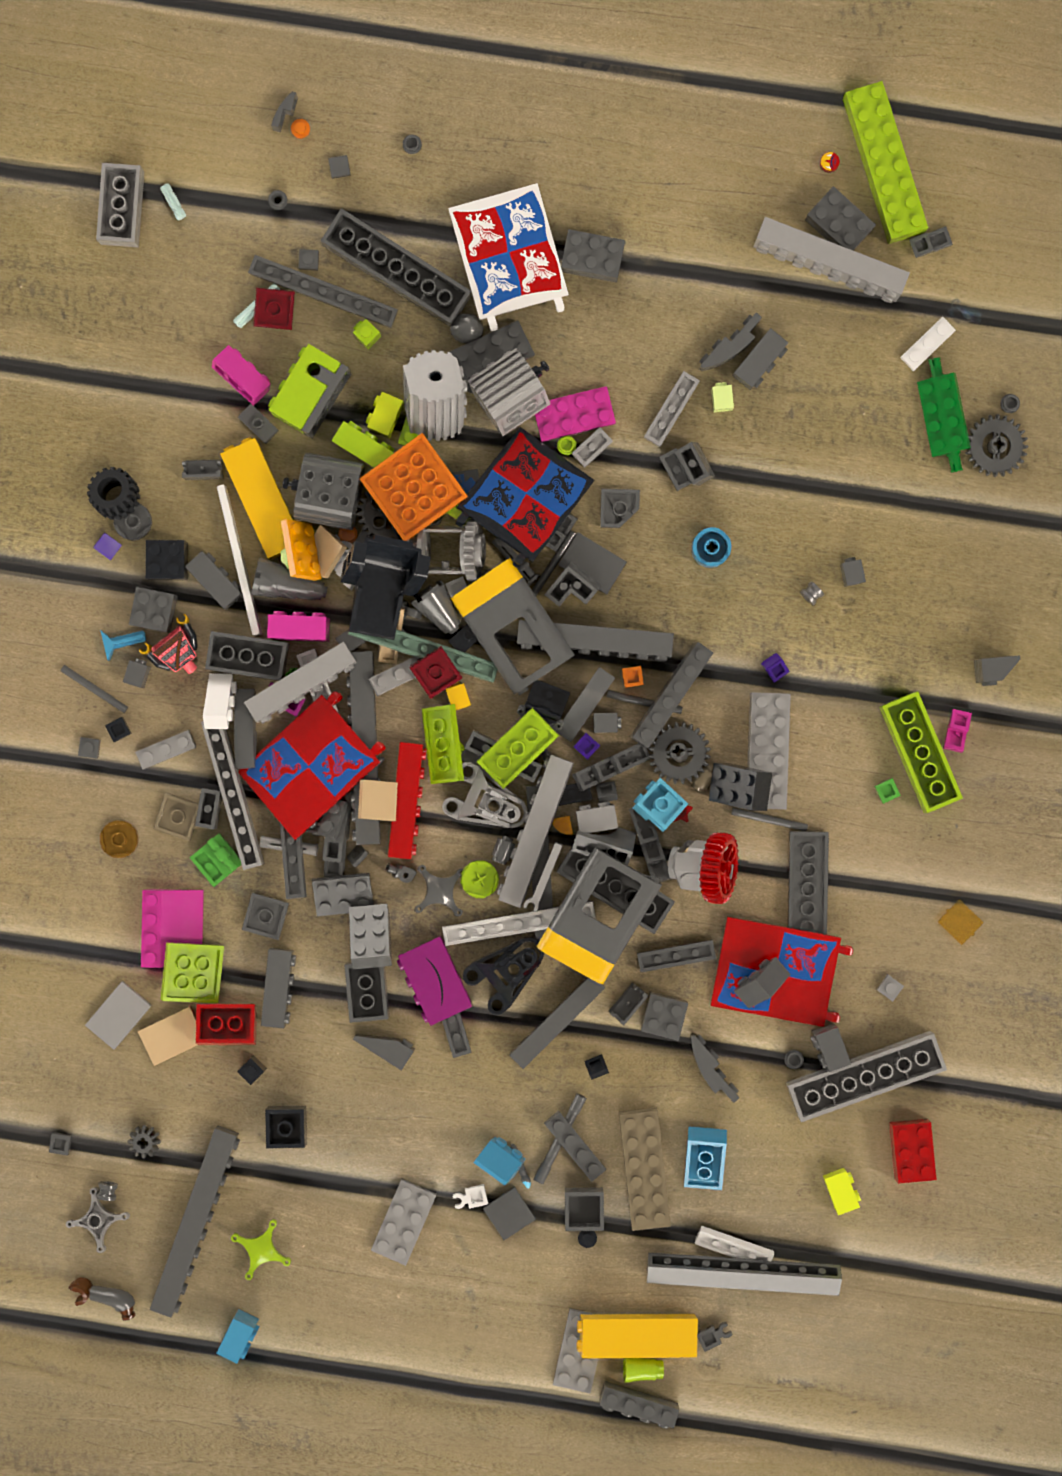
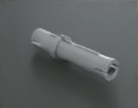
(275, 843)

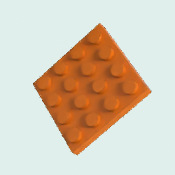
(413, 487)

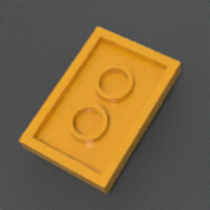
(301, 550)

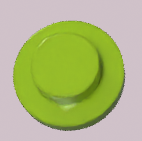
(566, 445)

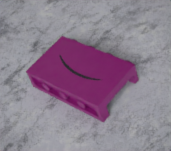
(434, 981)

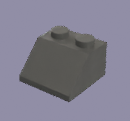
(991, 670)

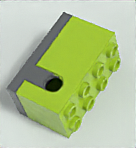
(307, 398)

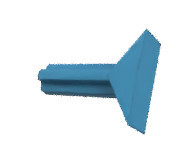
(121, 641)

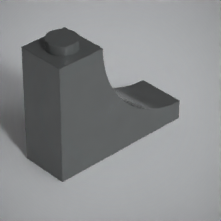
(617, 844)

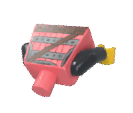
(175, 649)

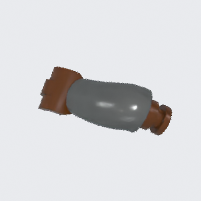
(116, 1298)

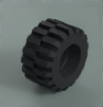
(104, 483)

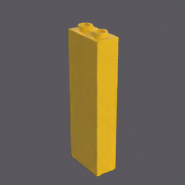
(258, 493)
(637, 1335)

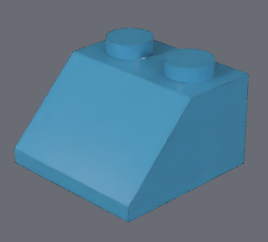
(500, 1160)

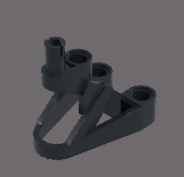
(526, 961)

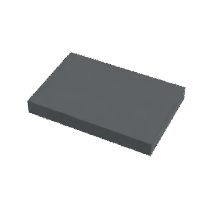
(594, 560)

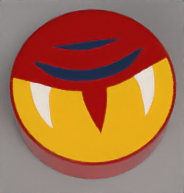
(829, 162)

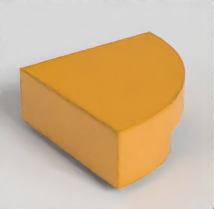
(563, 825)

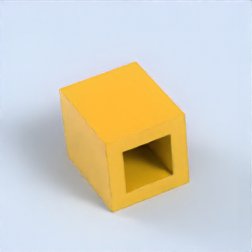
(458, 695)

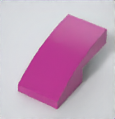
(957, 730)

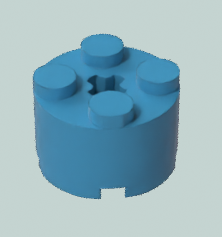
(719, 540)

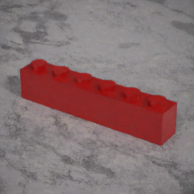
(407, 809)

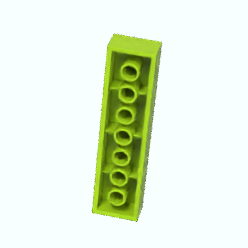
(885, 162)
(368, 449)

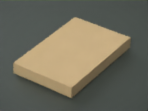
(170, 1036)

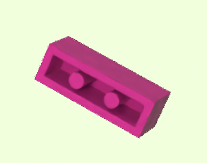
(241, 374)

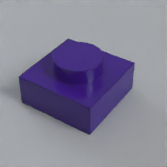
(586, 746)

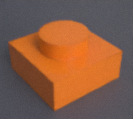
(632, 676)

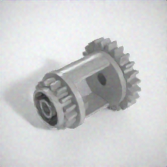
(471, 549)

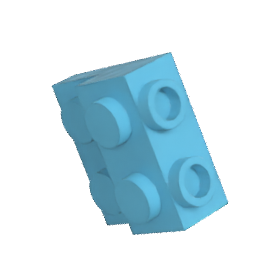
(659, 804)

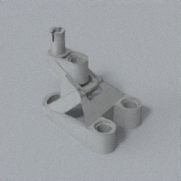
(506, 811)

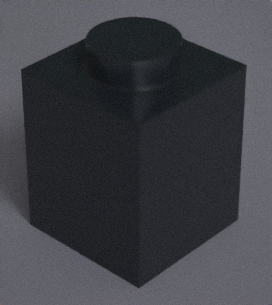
(252, 1070)

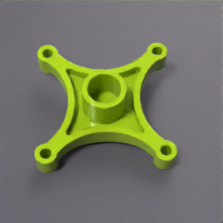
(261, 1249)

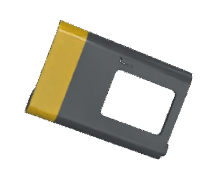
(496, 602)
(583, 940)

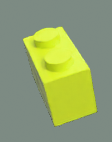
(385, 414)
(841, 1191)

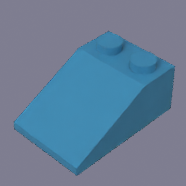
(705, 1158)

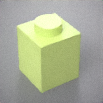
(722, 397)

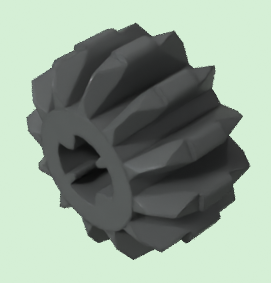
(139, 1146)

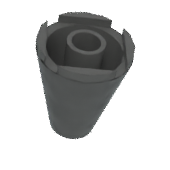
(437, 607)

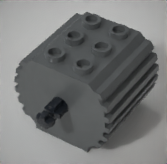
(327, 491)

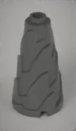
(275, 581)

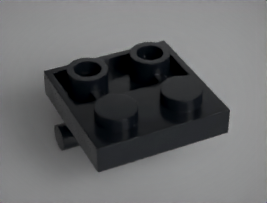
(547, 701)

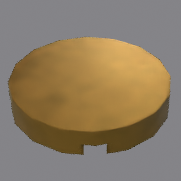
(119, 839)

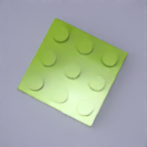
(192, 972)

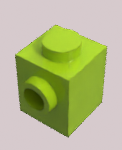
(366, 333)

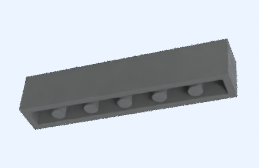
(671, 694)

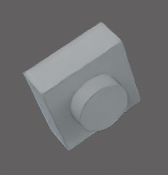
(890, 987)

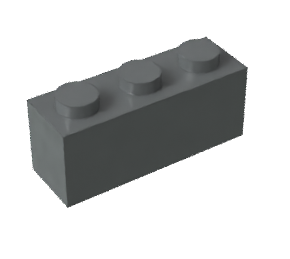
(761, 359)
(214, 579)

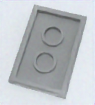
(118, 1015)

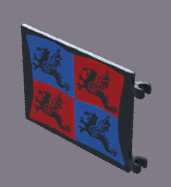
(525, 495)

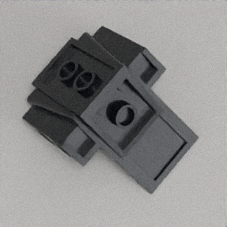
(382, 574)

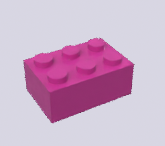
(298, 627)

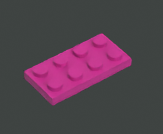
(575, 414)

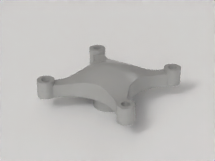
(97, 1220)

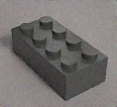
(247, 656)

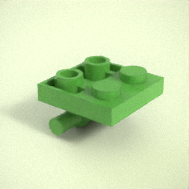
(216, 860)

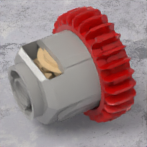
(706, 866)

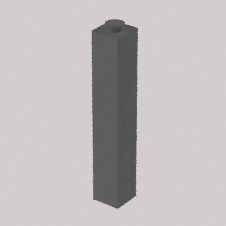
(556, 1021)

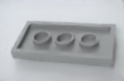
(403, 1222)
(573, 1370)

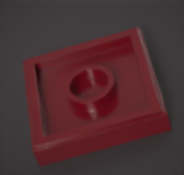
(274, 308)
(435, 672)

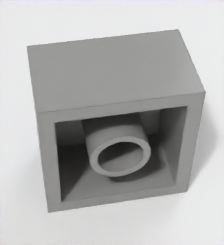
(596, 818)

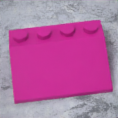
(169, 917)

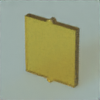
(960, 922)

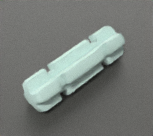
(173, 201)

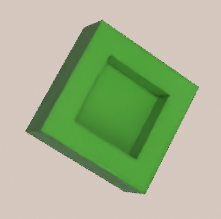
(887, 790)

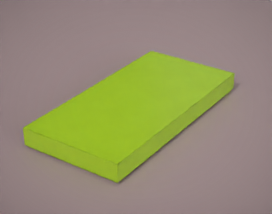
(442, 744)
(517, 748)

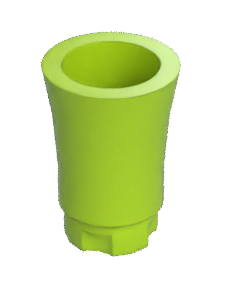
(642, 1369)

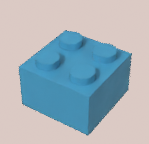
(241, 1330)

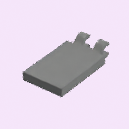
(545, 876)

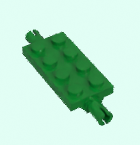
(944, 415)

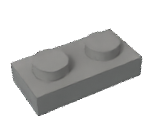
(592, 447)

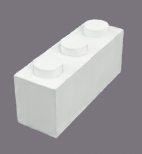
(219, 701)

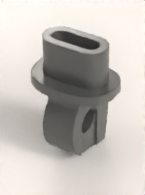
(410, 612)
(398, 871)

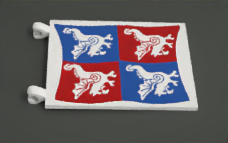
(508, 252)

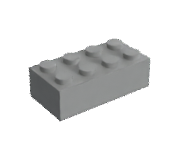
(120, 205)

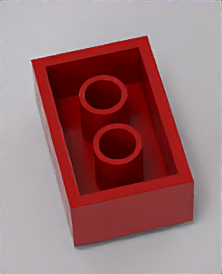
(226, 1024)
(912, 1151)

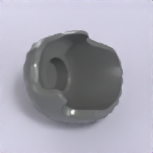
(466, 328)

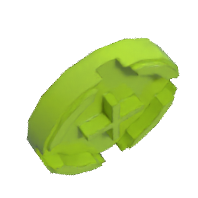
(479, 879)

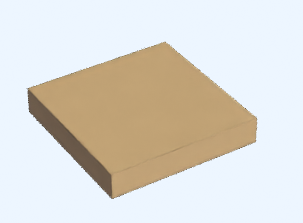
(328, 550)
(377, 800)

